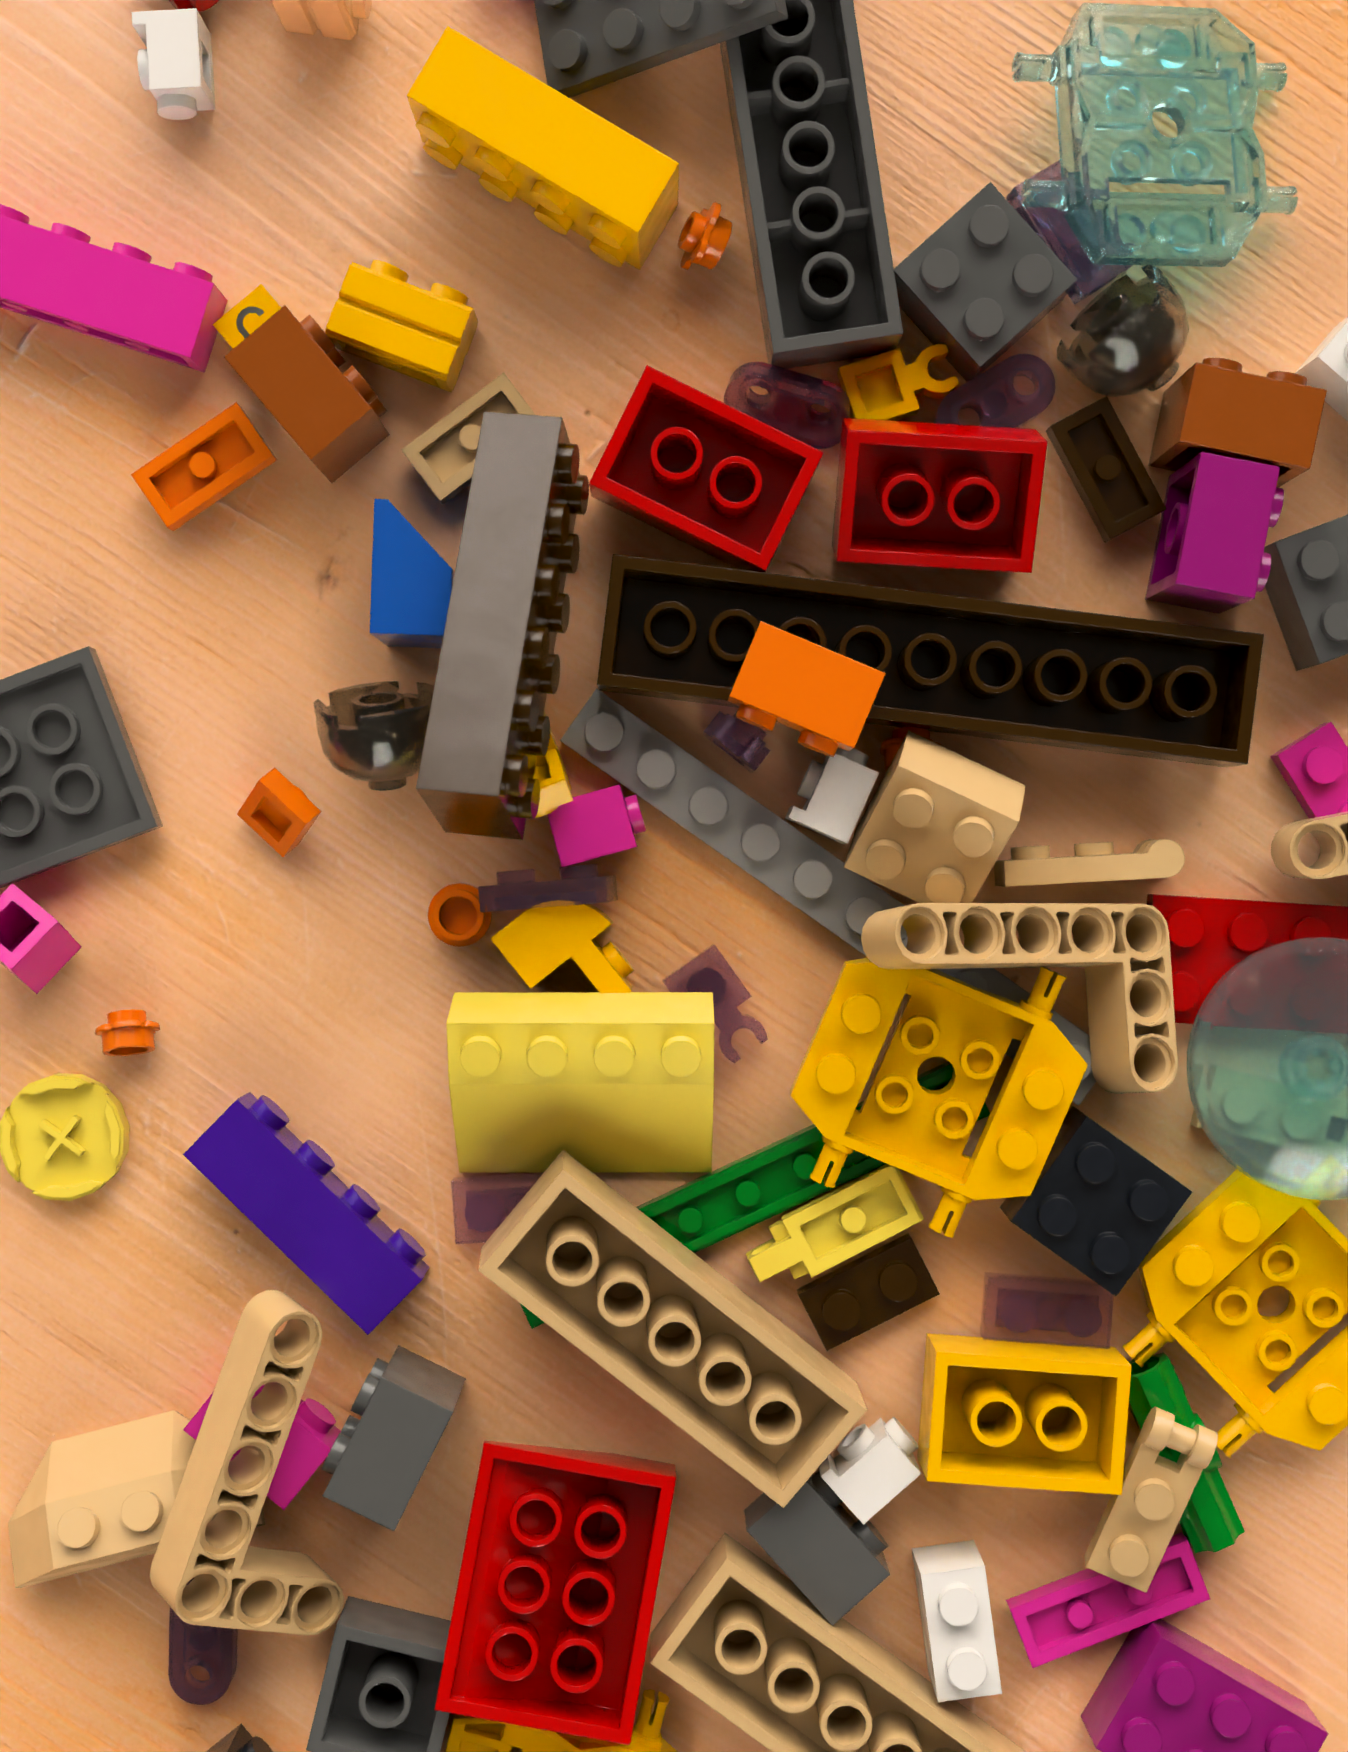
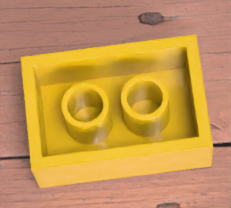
(1023, 1415)

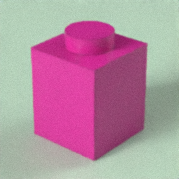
(596, 825)
(32, 940)

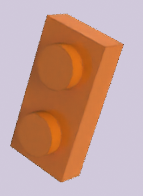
(204, 467)

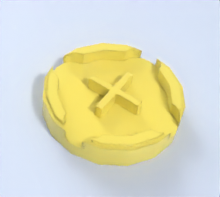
(64, 1136)

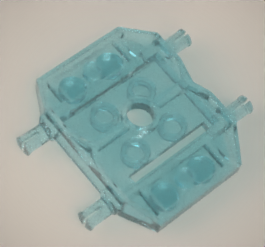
(1108, 81)

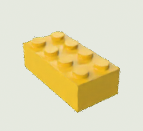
(543, 150)

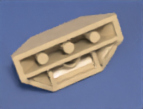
(100, 1498)

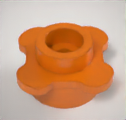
(704, 237)

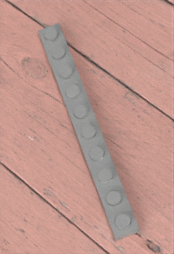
(759, 840)

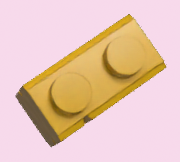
(403, 324)

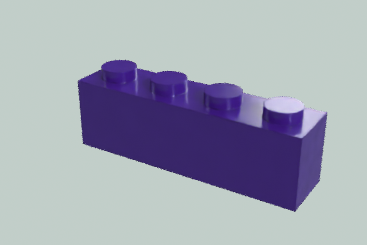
(308, 1210)

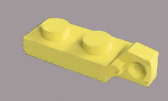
(837, 1225)

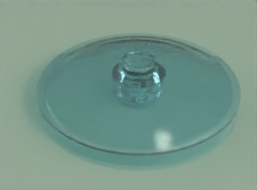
(1275, 1067)

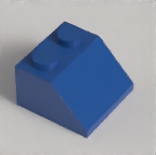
(407, 584)

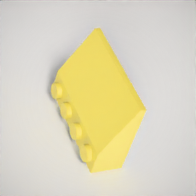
(584, 1073)

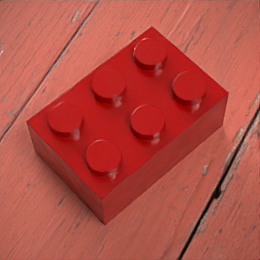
(704, 472)
(938, 495)

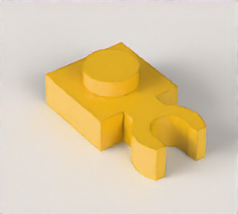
(887, 387)

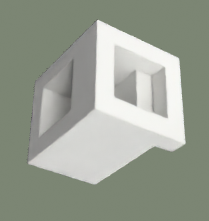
(176, 61)
(834, 794)
(872, 1467)

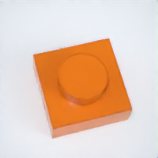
(279, 812)

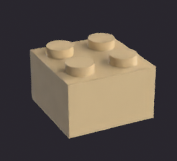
(935, 824)

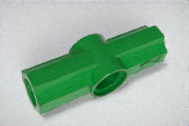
(1210, 1516)

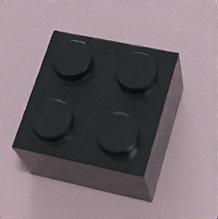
(1097, 1202)

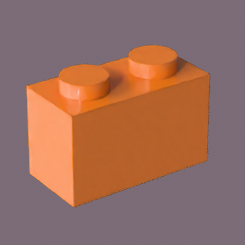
(805, 690)

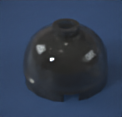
(1128, 336)
(375, 732)

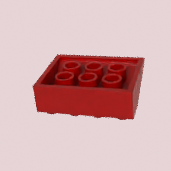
(557, 1589)

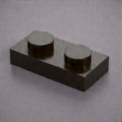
(1105, 469)
(867, 1292)

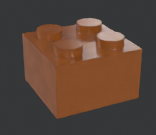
(299, 381)
(1239, 417)

